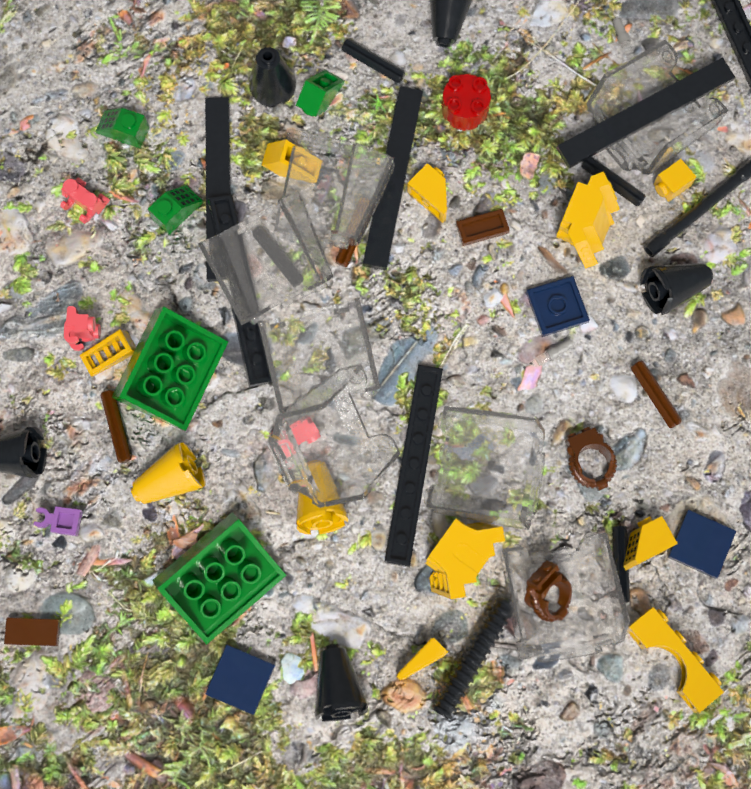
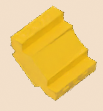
(589, 217)
(461, 556)

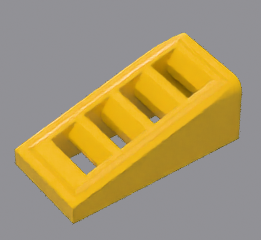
(122, 354)
(428, 654)

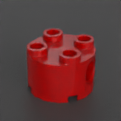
(466, 101)

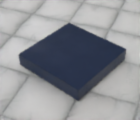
(557, 306)
(702, 544)
(240, 679)

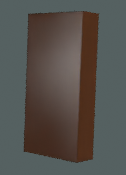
(482, 227)
(32, 632)

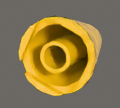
(169, 476)
(315, 518)

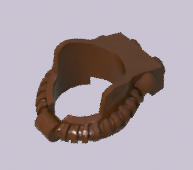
(590, 440)
(538, 587)

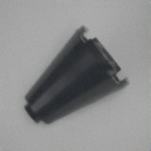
(447, 20)
(271, 79)
(673, 285)
(22, 453)
(337, 687)

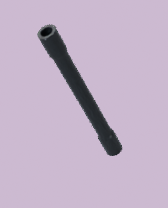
(664, 238)

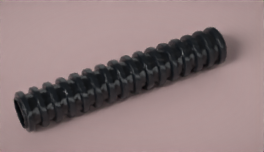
(473, 658)

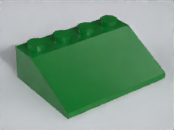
(170, 368)
(219, 578)

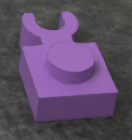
(63, 521)

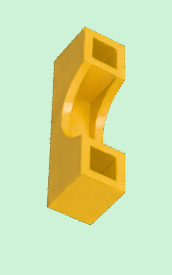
(697, 685)

